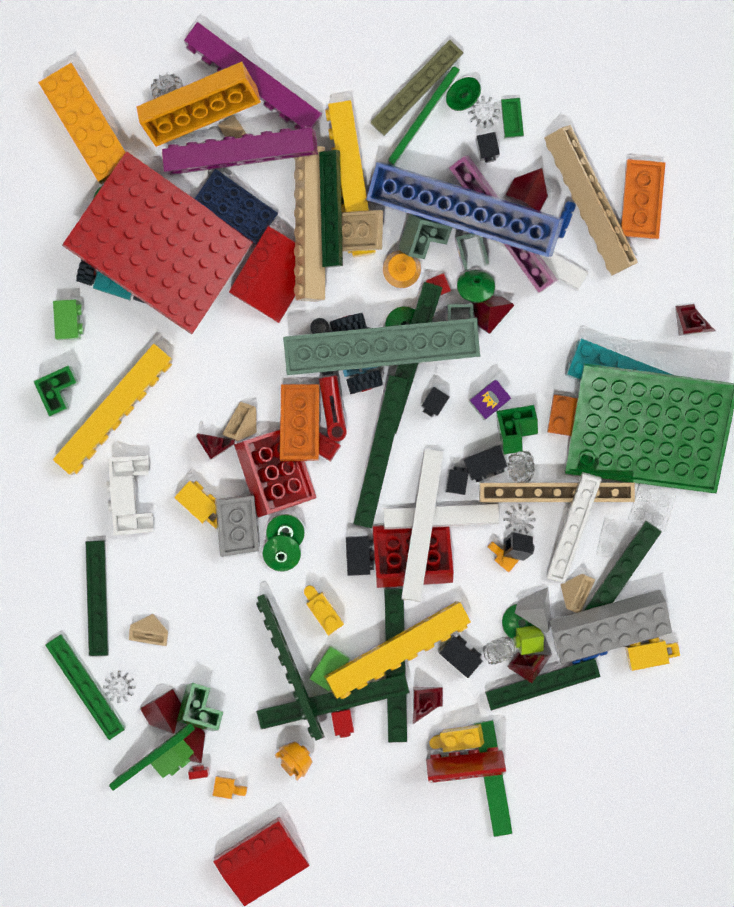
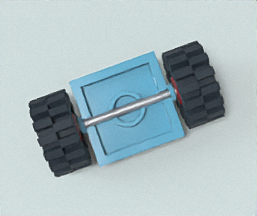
(362, 382)

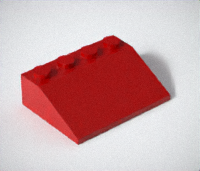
(268, 276)
(272, 481)
(392, 551)
(465, 766)
(261, 862)

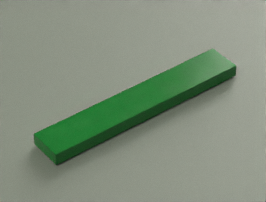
(423, 116)
(85, 687)
(152, 756)
(495, 787)

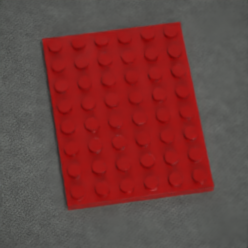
(157, 243)

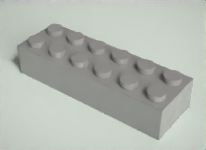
(610, 626)

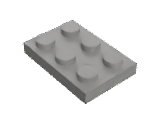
(236, 525)

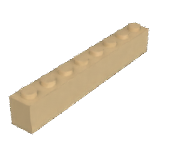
(590, 200)
(307, 231)
(553, 492)

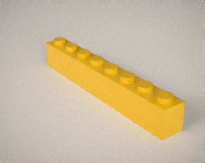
(351, 173)
(112, 409)
(397, 649)

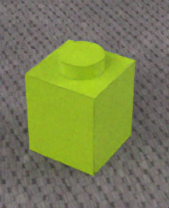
(529, 640)

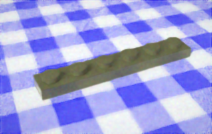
(417, 88)

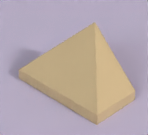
(231, 127)
(242, 422)
(576, 592)
(149, 631)

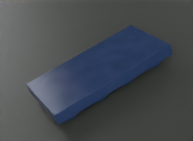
(236, 206)

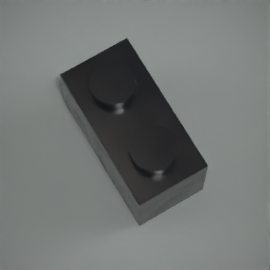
(484, 463)
(358, 555)
(460, 655)

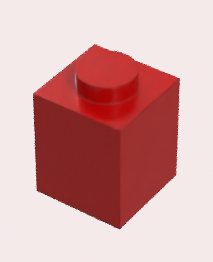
(342, 723)

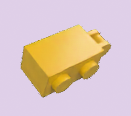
(197, 502)
(323, 610)
(650, 653)
(458, 738)

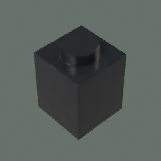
(487, 147)
(434, 402)
(457, 481)
(518, 546)

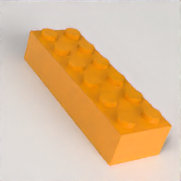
(198, 104)
(83, 121)

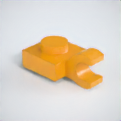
(505, 562)
(225, 788)

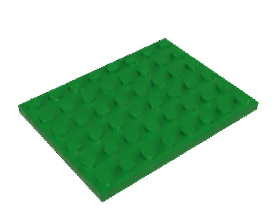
(650, 428)

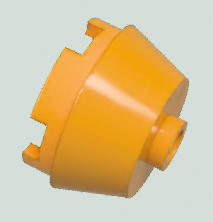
(401, 269)
(294, 759)

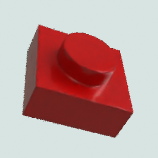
(441, 281)
(198, 771)

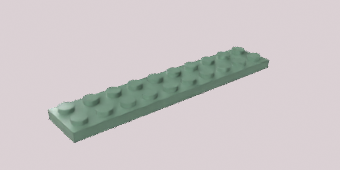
(381, 346)

